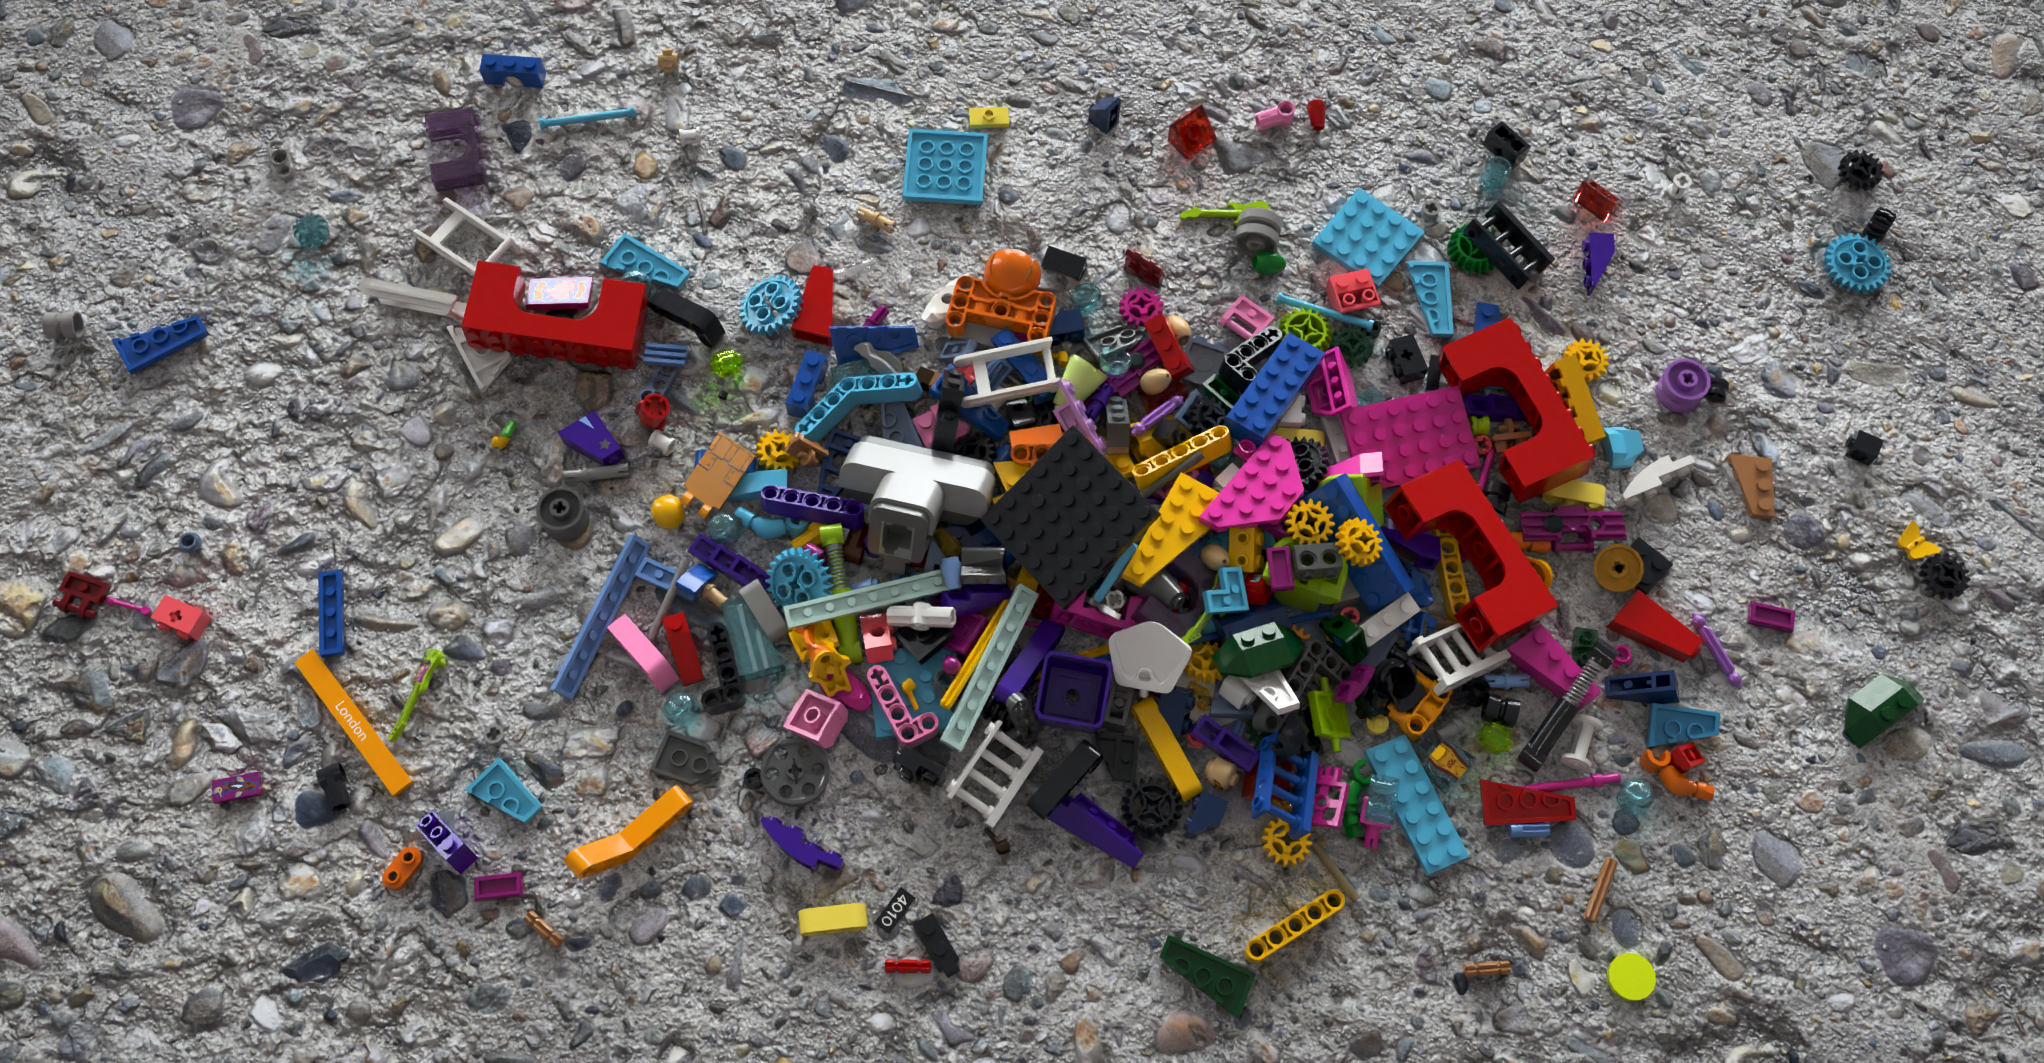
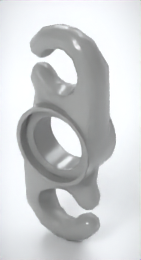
(286, 164)

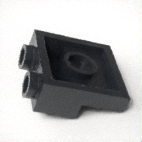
(914, 766)

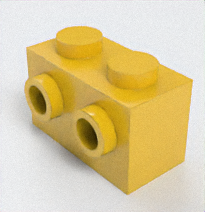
(1246, 548)

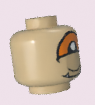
(1221, 773)

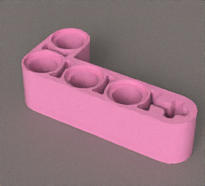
(643, 653)
(896, 705)

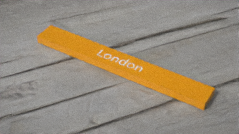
(354, 723)

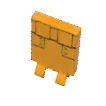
(717, 474)

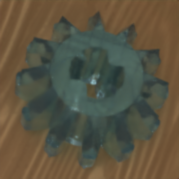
(311, 230)

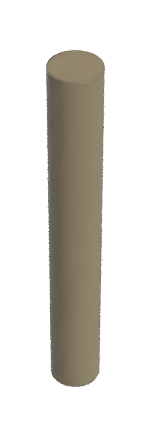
(1335, 872)

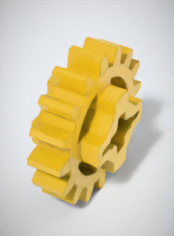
(1590, 358)
(775, 448)
(1307, 514)
(1360, 544)
(1201, 664)
(1285, 851)

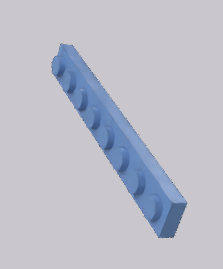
(600, 618)

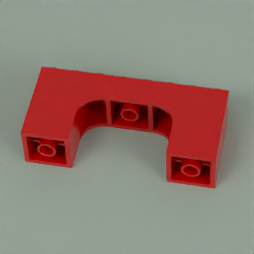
(604, 338)
(1506, 360)
(1455, 503)

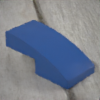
(696, 579)

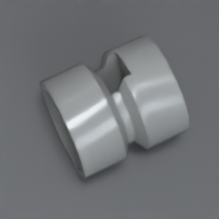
(67, 325)

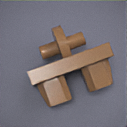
(1500, 440)
(807, 451)

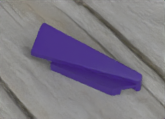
(1098, 828)

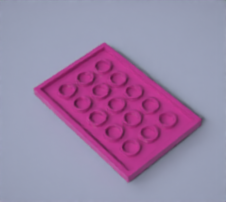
(1413, 434)

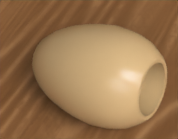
(1181, 328)
(1155, 381)
(1214, 556)

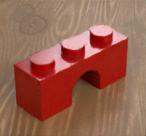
(1169, 350)

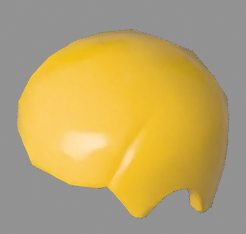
(668, 512)

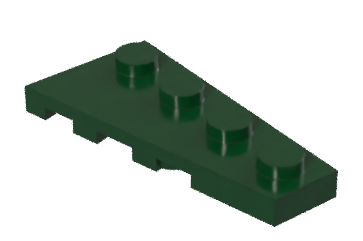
(1214, 976)

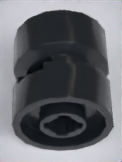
(1497, 494)
(1500, 710)

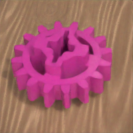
(1142, 306)

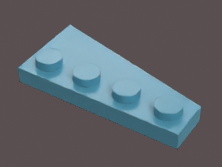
(633, 255)
(1433, 291)

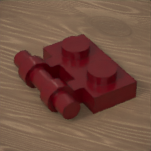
(1144, 268)
(84, 588)

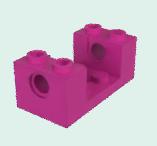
(1093, 622)

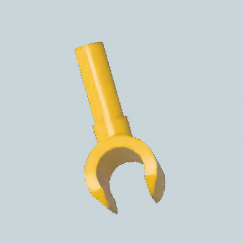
(1061, 357)
(907, 687)

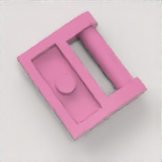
(1249, 314)

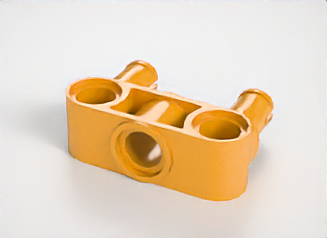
(1424, 713)

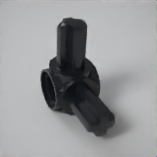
(1472, 693)

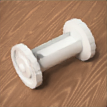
(1577, 758)

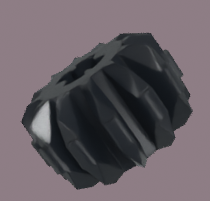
(1879, 224)

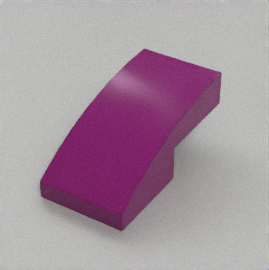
(1359, 679)

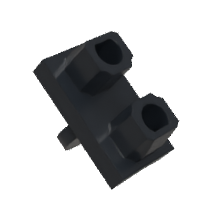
(1370, 704)

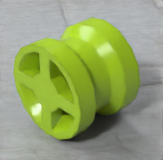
(1479, 426)

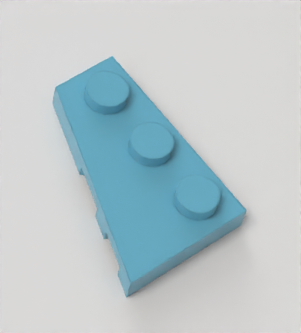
(505, 791)

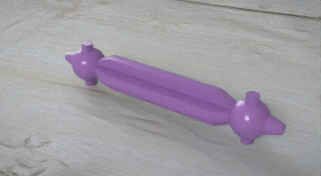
(1155, 417)
(1716, 650)

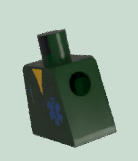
(1345, 638)

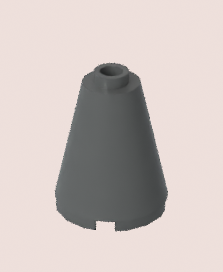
(1162, 588)

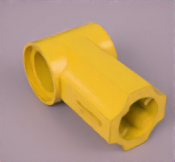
(811, 535)

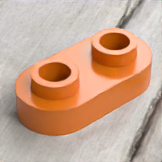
(404, 869)

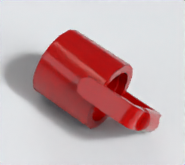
(653, 411)

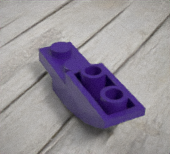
(792, 843)

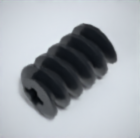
(997, 711)

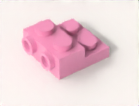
(925, 424)

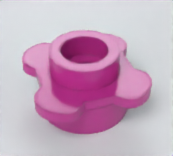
(1245, 449)
(1626, 656)

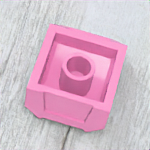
(817, 718)

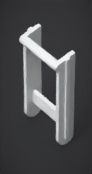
(451, 224)
(414, 298)
(979, 360)

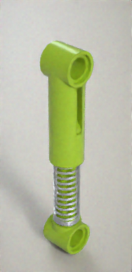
(846, 626)

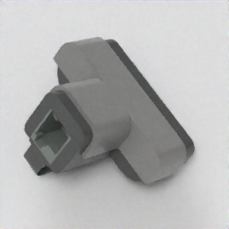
(911, 492)

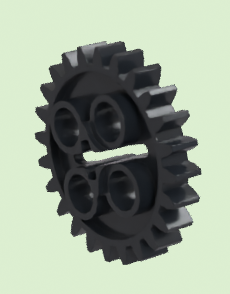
(1311, 460)

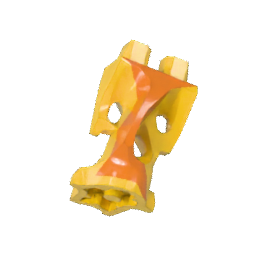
(819, 645)

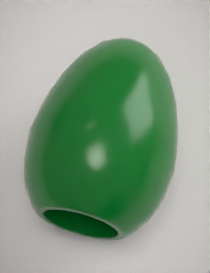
(1268, 263)

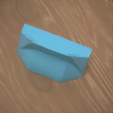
(1622, 446)

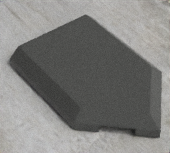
(1118, 337)
(684, 760)

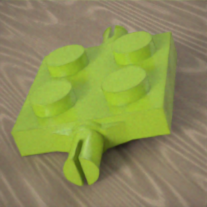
(1328, 717)

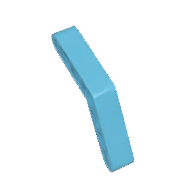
(856, 391)

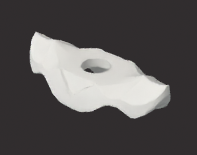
(936, 310)

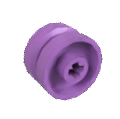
(1683, 385)

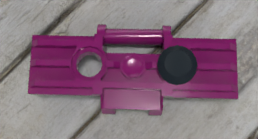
(1143, 358)
(1572, 519)

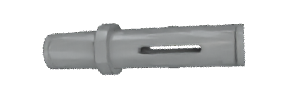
(596, 473)

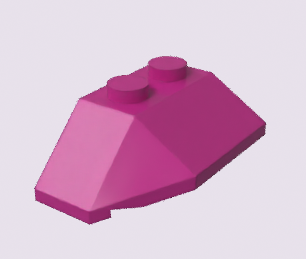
(1332, 386)

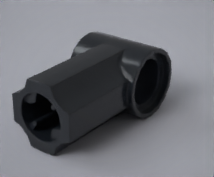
(332, 781)

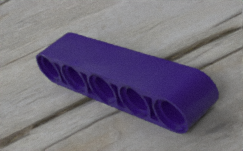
(812, 507)
(1029, 660)

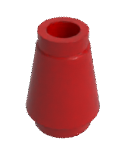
(1316, 111)

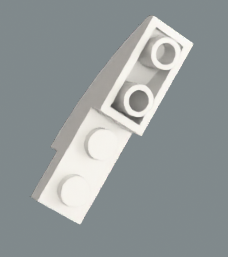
(1652, 478)

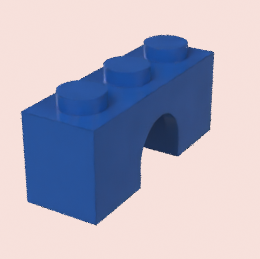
(527, 69)
(803, 389)

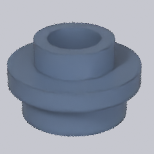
(189, 537)

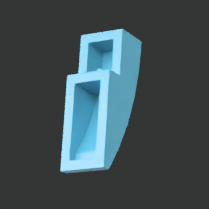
(752, 483)

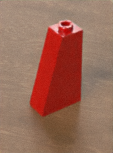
(817, 308)
(1655, 628)

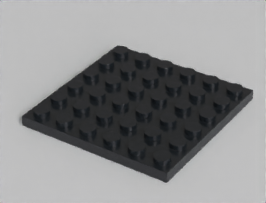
(1070, 517)

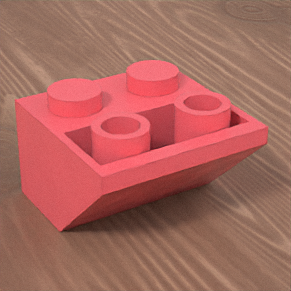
(1352, 291)

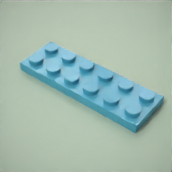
(1418, 806)

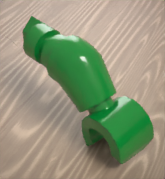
(1356, 783)

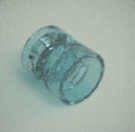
(1495, 175)

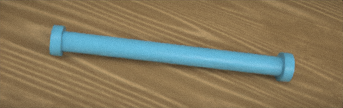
(587, 118)
(1325, 312)

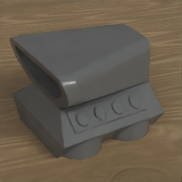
(984, 565)

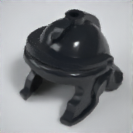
(1398, 683)

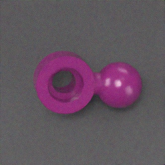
(951, 665)

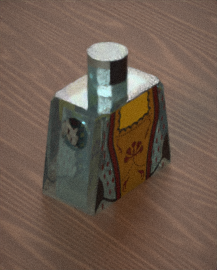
(1445, 763)

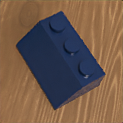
(1256, 616)

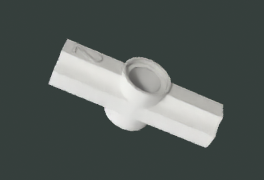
(921, 616)

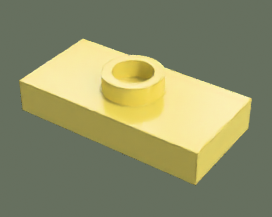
(989, 117)

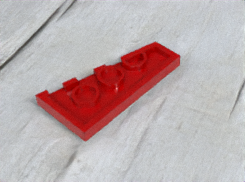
(1518, 805)

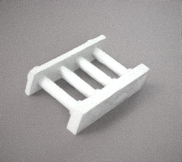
(1462, 673)
(1016, 775)

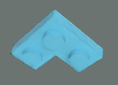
(1231, 597)

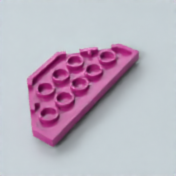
(1259, 491)

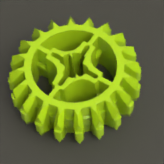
(1317, 329)

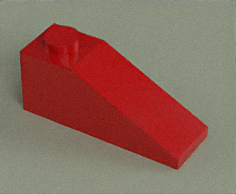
(683, 649)

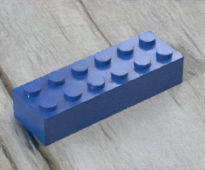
(1273, 390)
(1382, 579)

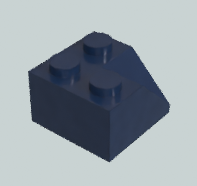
(973, 535)

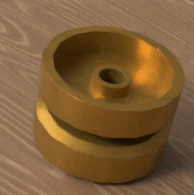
(1614, 555)

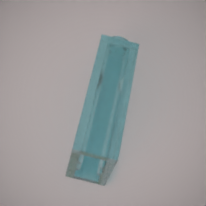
(750, 644)

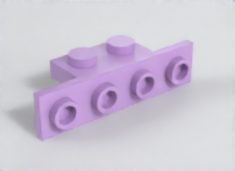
(1073, 414)

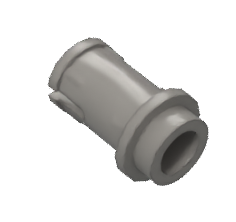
(1449, 730)

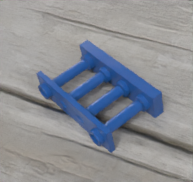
(1304, 788)

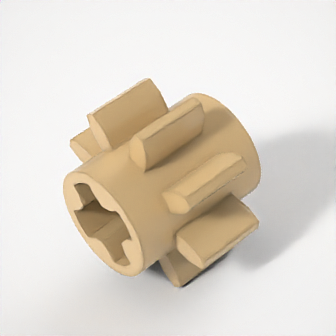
(668, 60)

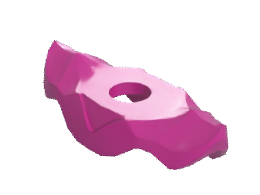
(858, 699)

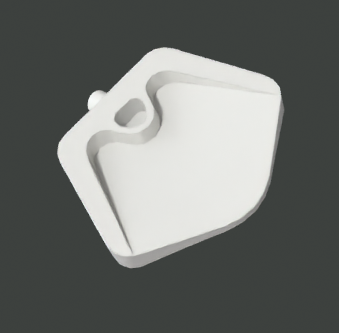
(1148, 657)

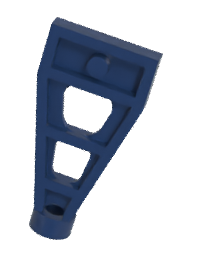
(840, 443)

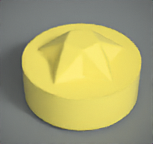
(1377, 725)

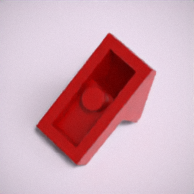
(1686, 758)

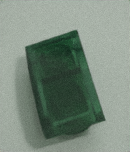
(1583, 642)

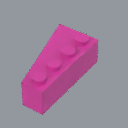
(1548, 664)

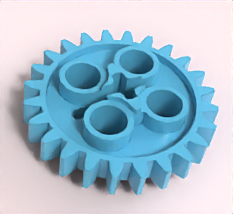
(1857, 263)
(757, 313)
(799, 582)

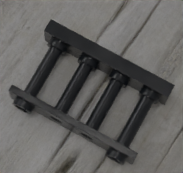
(1518, 236)

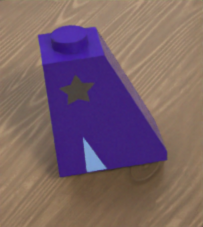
(592, 440)

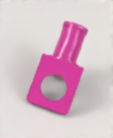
(1373, 828)

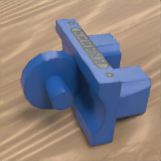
(1417, 627)

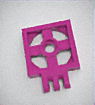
(1325, 781)

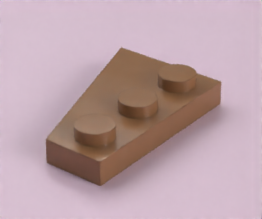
(1756, 483)

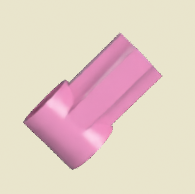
(1275, 116)

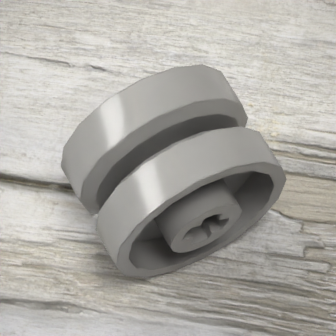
(1258, 231)

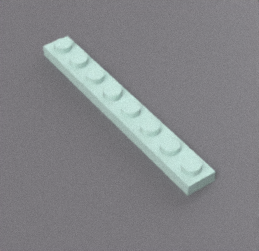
(865, 599)
(989, 668)

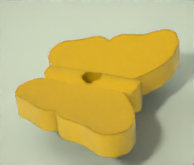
(1914, 545)

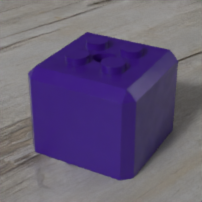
(1073, 672)

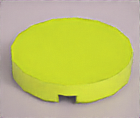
(1631, 977)

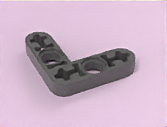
(1017, 733)

